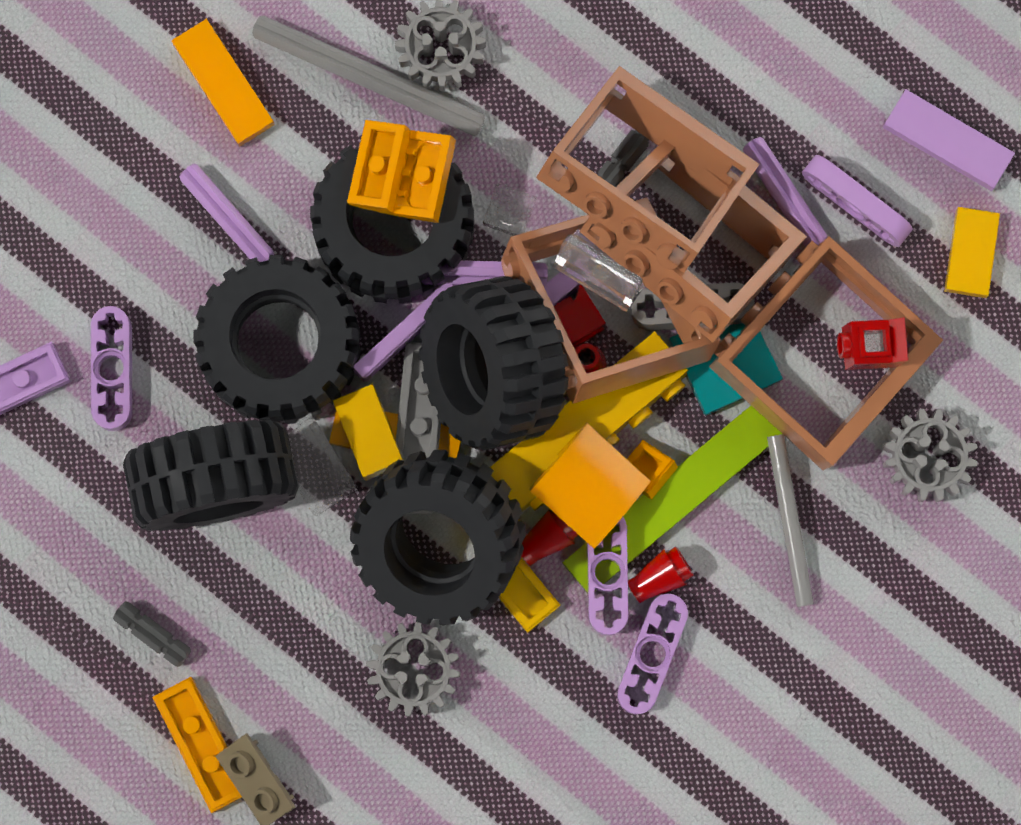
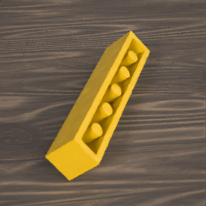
(604, 413)

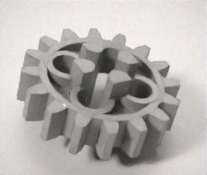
(464, 43)
(944, 476)
(397, 649)

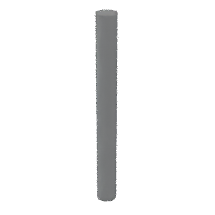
(790, 520)

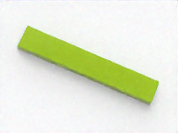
(684, 491)

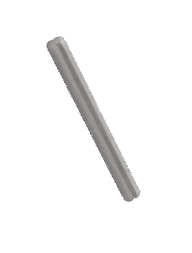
(368, 75)

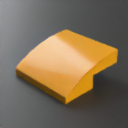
(401, 171)
(590, 485)

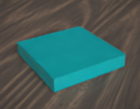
(753, 361)

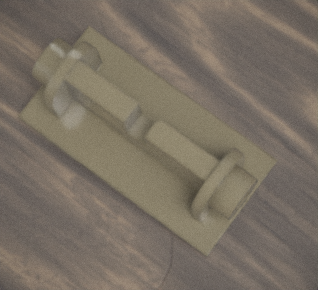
(255, 780)

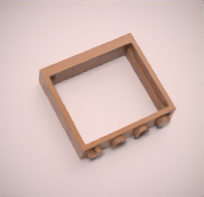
(658, 121)
(546, 242)
(684, 292)
(874, 294)

